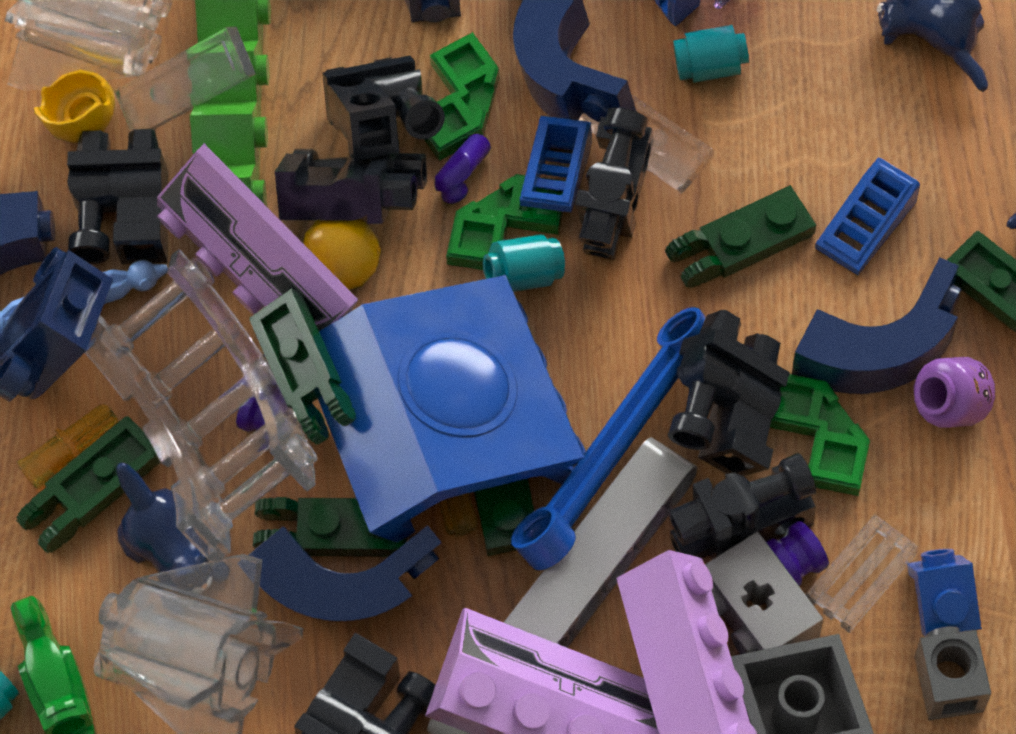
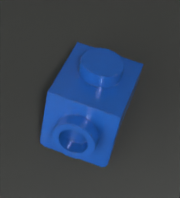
(945, 591)

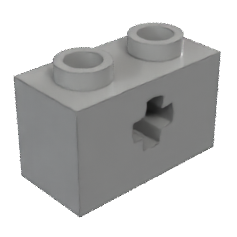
(757, 575)

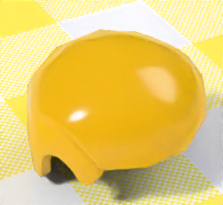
(76, 104)
(345, 249)

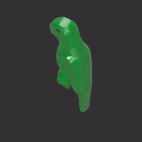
(50, 673)

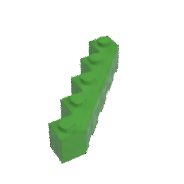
(233, 120)

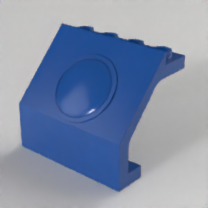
(444, 401)

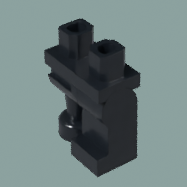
(369, 99)
(615, 182)
(119, 183)
(347, 189)
(740, 387)
(740, 508)
(358, 691)

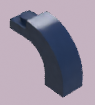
(543, 43)
(884, 356)
(320, 593)

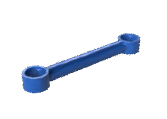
(547, 533)

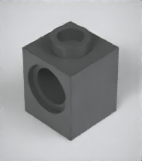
(952, 696)

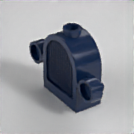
(51, 324)

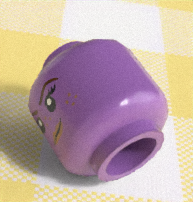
(954, 392)

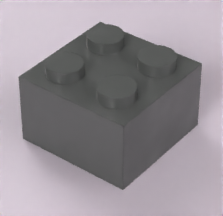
(802, 689)

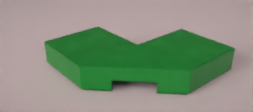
(472, 81)
(487, 221)
(839, 444)

